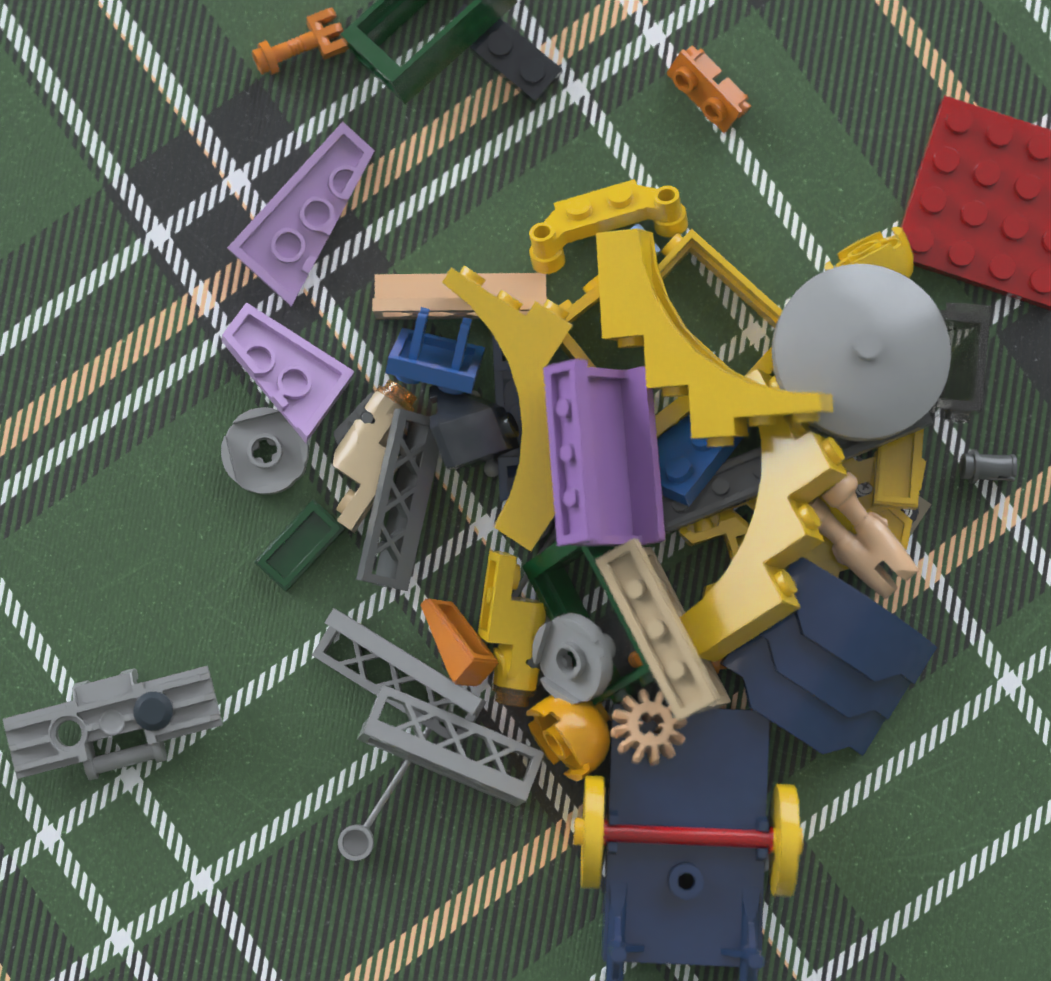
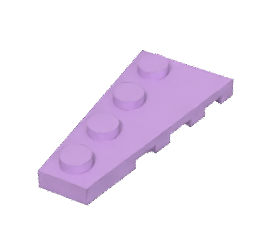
(297, 221)

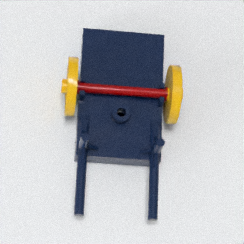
(693, 817)

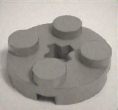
(251, 472)
(592, 653)

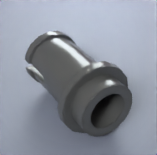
(987, 467)

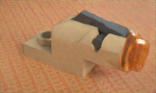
(362, 448)

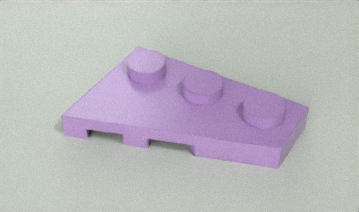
(287, 368)

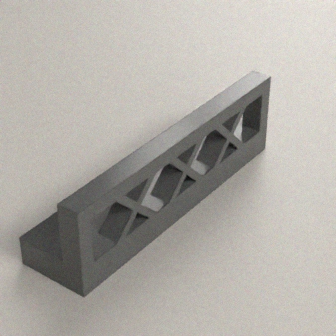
(406, 504)

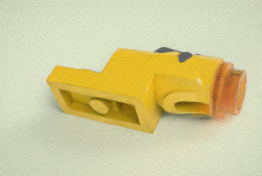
(513, 625)

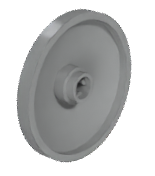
(869, 344)

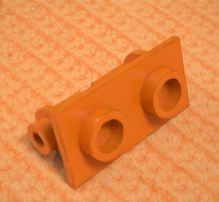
(694, 76)

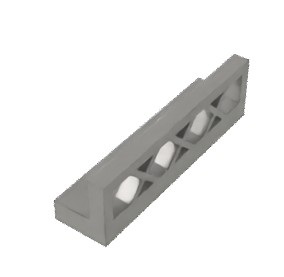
(398, 659)
(446, 762)

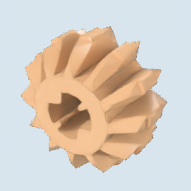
(649, 742)

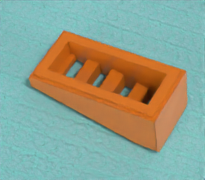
(459, 645)

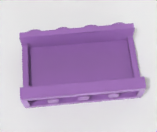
(603, 455)

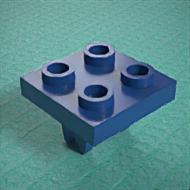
(436, 359)

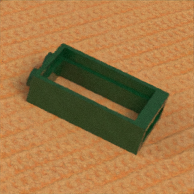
(388, 15)
(559, 597)

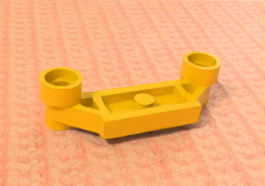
(603, 212)

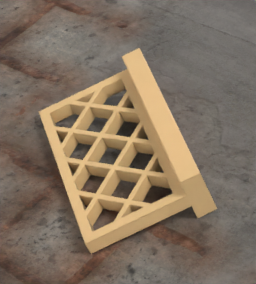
(653, 617)

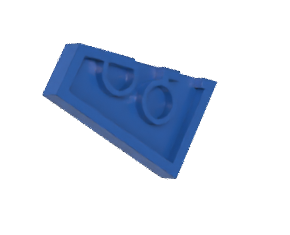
(687, 462)

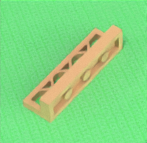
(404, 294)

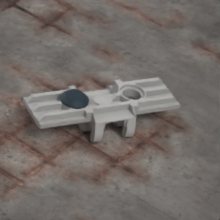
(110, 707)

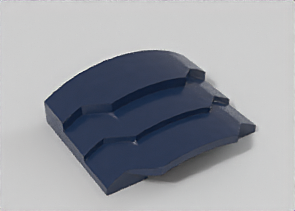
(831, 664)

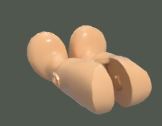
(869, 545)

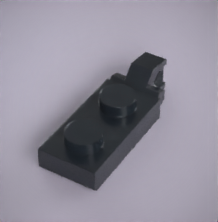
(515, 59)

